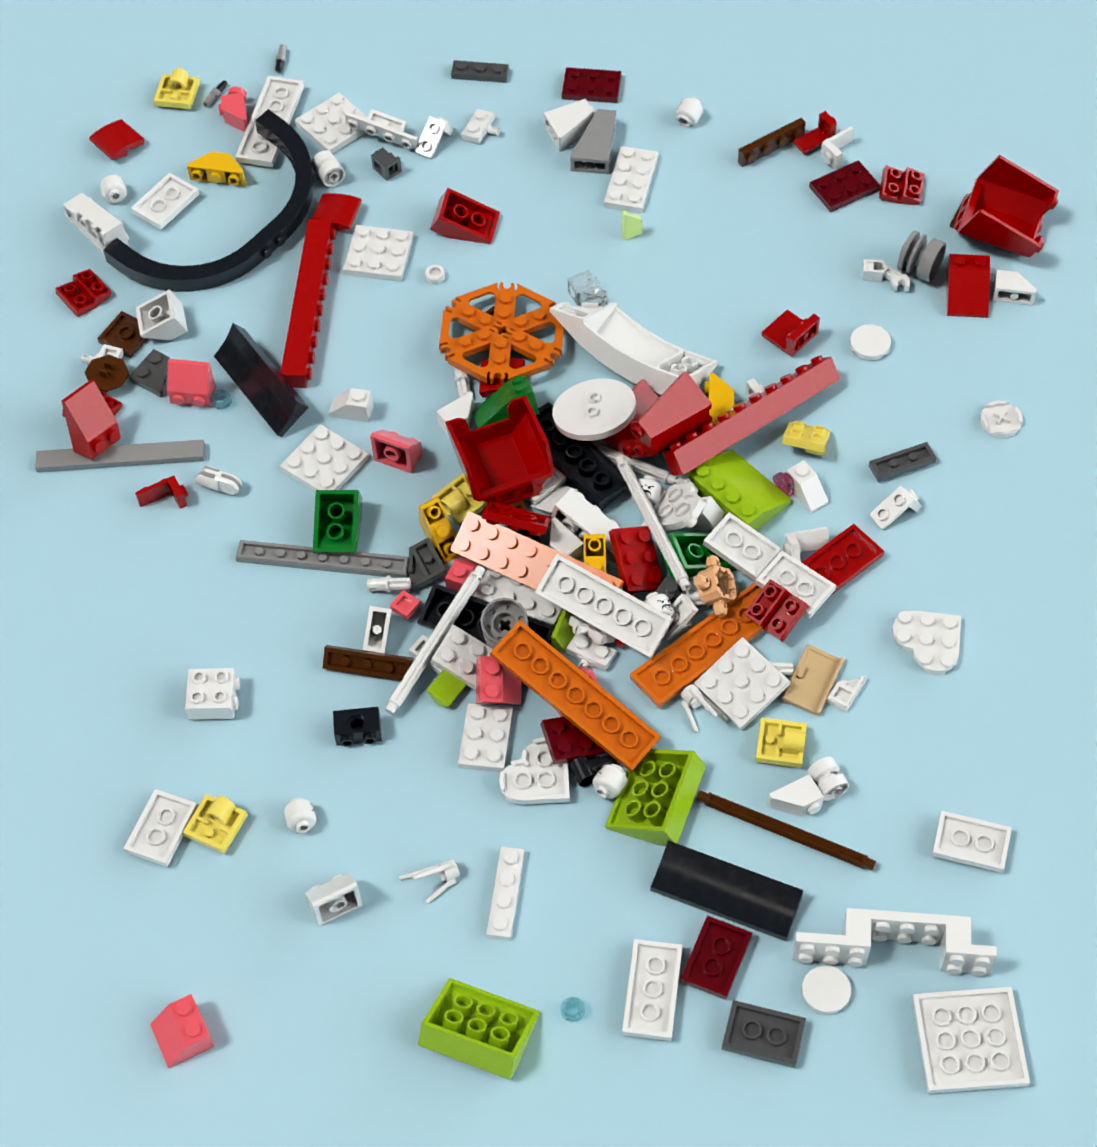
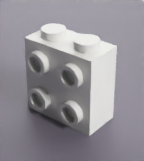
(212, 693)

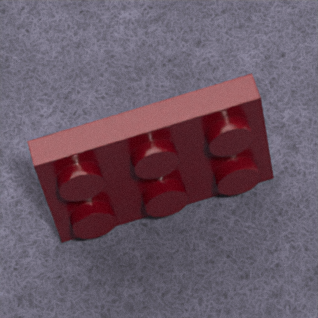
(591, 85)
(844, 186)
(567, 741)
(716, 957)

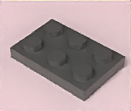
(763, 1034)

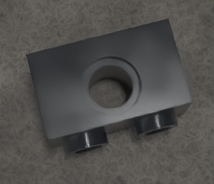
(347, 720)

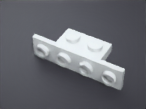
(383, 126)

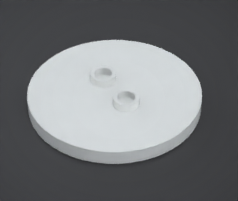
(594, 409)

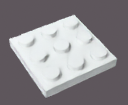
(327, 123)
(378, 253)
(324, 460)
(742, 683)

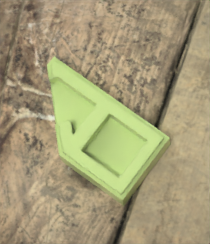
(631, 225)

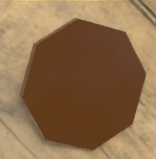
(107, 372)

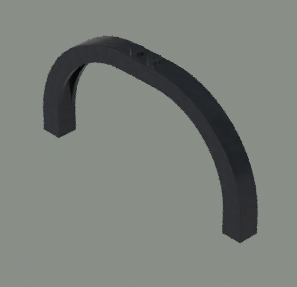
(249, 255)

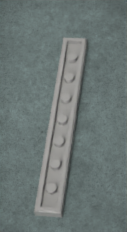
(122, 456)
(304, 558)

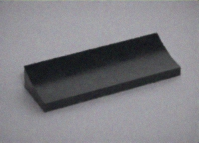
(260, 380)
(582, 464)
(469, 618)
(727, 890)

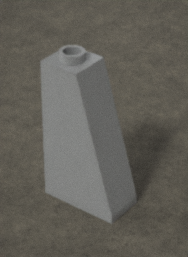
(596, 144)

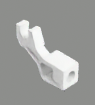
(877, 271)

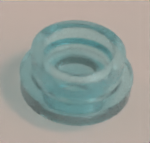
(220, 395)
(572, 1002)

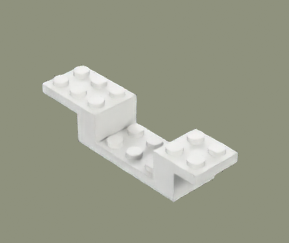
(862, 925)

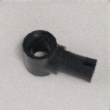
(586, 769)

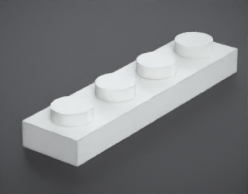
(505, 893)

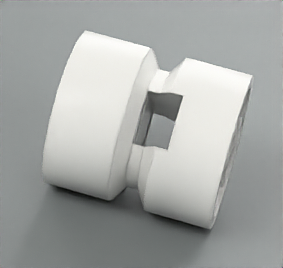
(328, 168)
(827, 777)

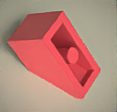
(234, 110)
(459, 572)

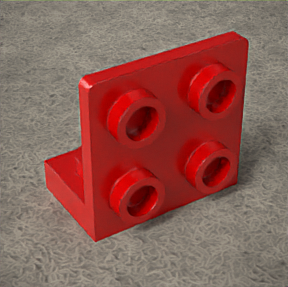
(791, 332)

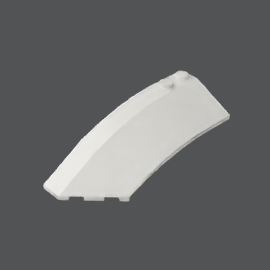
(629, 347)

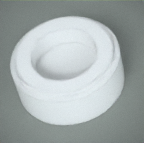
(434, 274)

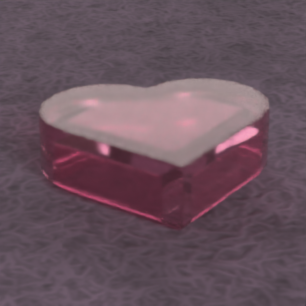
(784, 483)

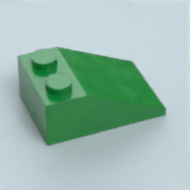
(495, 407)
(337, 521)
(692, 553)

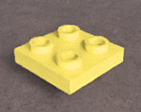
(177, 90)
(811, 438)
(458, 500)
(781, 742)
(215, 823)

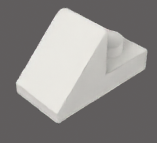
(683, 611)

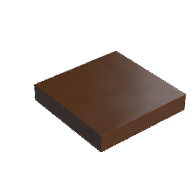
(124, 334)

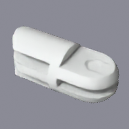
(218, 480)

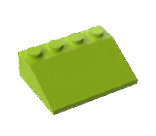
(739, 489)
(657, 796)
(478, 1028)

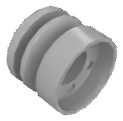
(919, 255)
(501, 613)

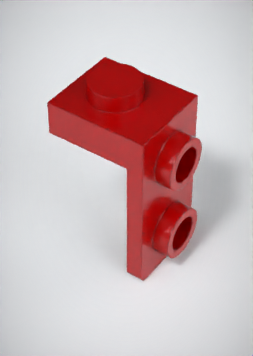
(814, 138)
(161, 489)

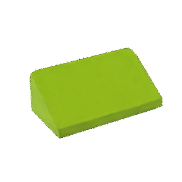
(563, 632)
(445, 689)

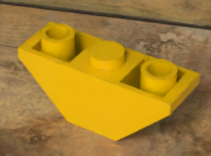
(216, 168)
(719, 394)
(437, 528)
(595, 551)

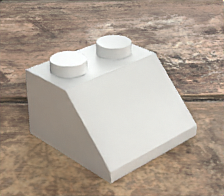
(161, 317)
(334, 898)

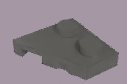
(151, 373)
(424, 565)

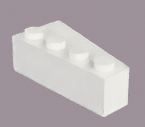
(94, 221)
(584, 518)

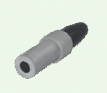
(280, 58)
(214, 94)

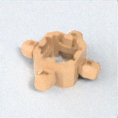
(716, 586)

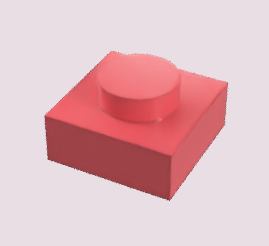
(405, 605)

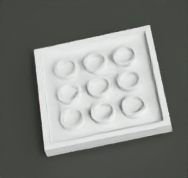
(970, 1040)

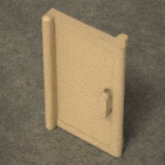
(817, 675)

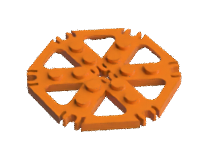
(500, 345)

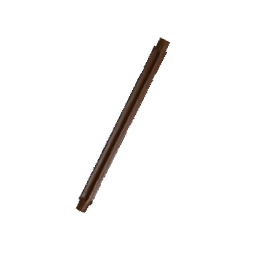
(786, 830)

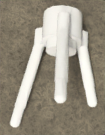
(695, 698)
(445, 871)

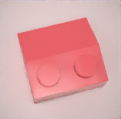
(190, 383)
(396, 450)
(496, 683)
(181, 1031)

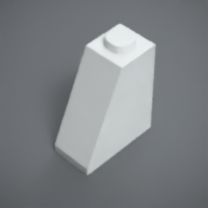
(568, 122)

